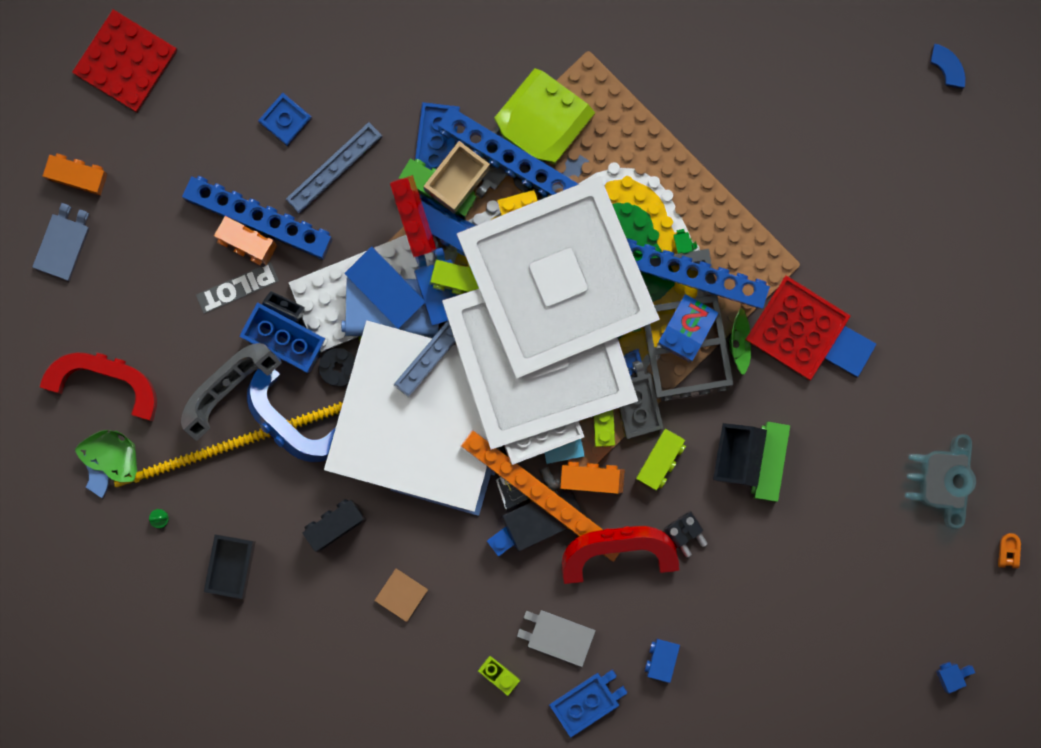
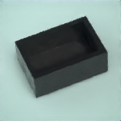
(740, 455)
(333, 525)
(229, 566)

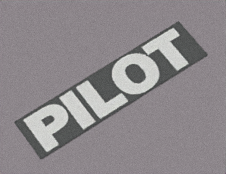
(237, 288)

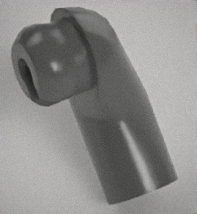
(553, 484)

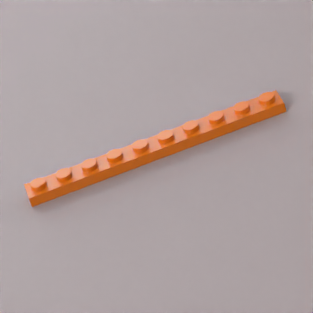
(530, 487)

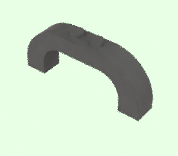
(197, 410)

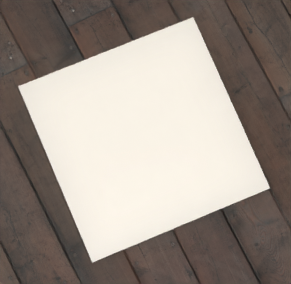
(407, 440)

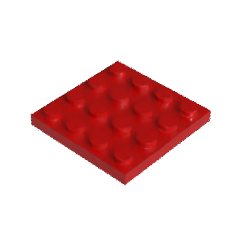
(125, 61)
(797, 327)

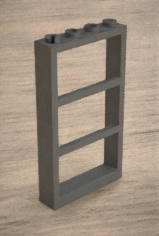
(684, 392)

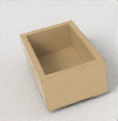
(456, 177)

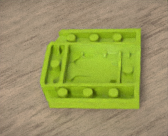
(543, 117)

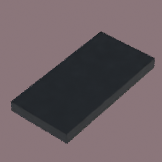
(533, 524)

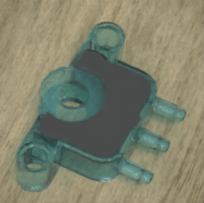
(937, 477)

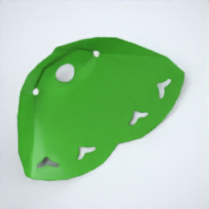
(743, 352)
(110, 454)

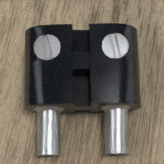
(683, 530)

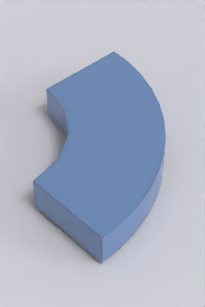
(98, 481)

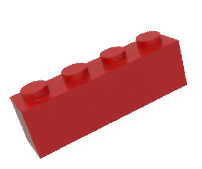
(413, 216)

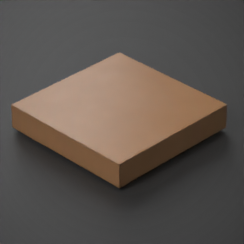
(401, 595)

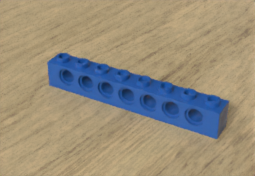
(454, 118)
(197, 185)
(759, 287)

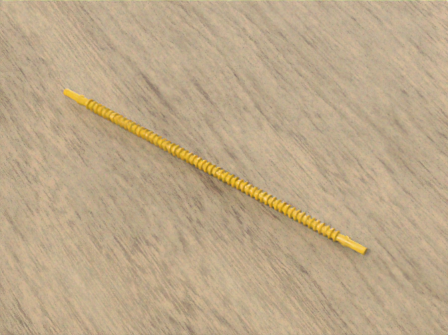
(228, 445)

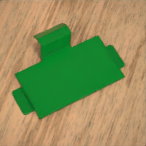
(684, 242)

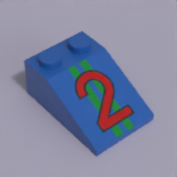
(687, 328)

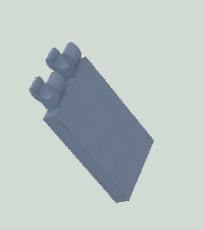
(62, 243)

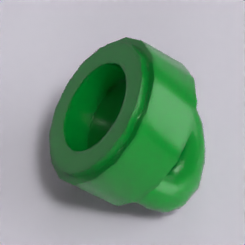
(159, 518)

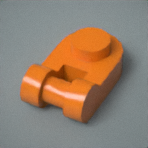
(1011, 544)

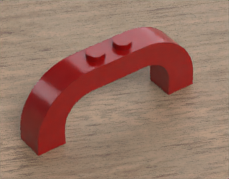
(59, 371)
(617, 541)

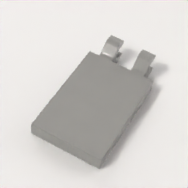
(558, 637)

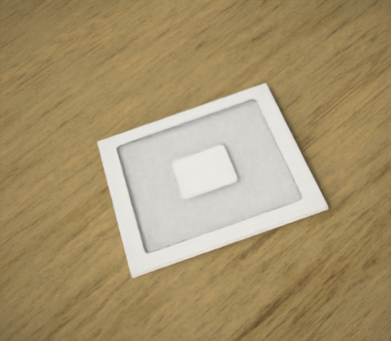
(558, 277)
(543, 399)

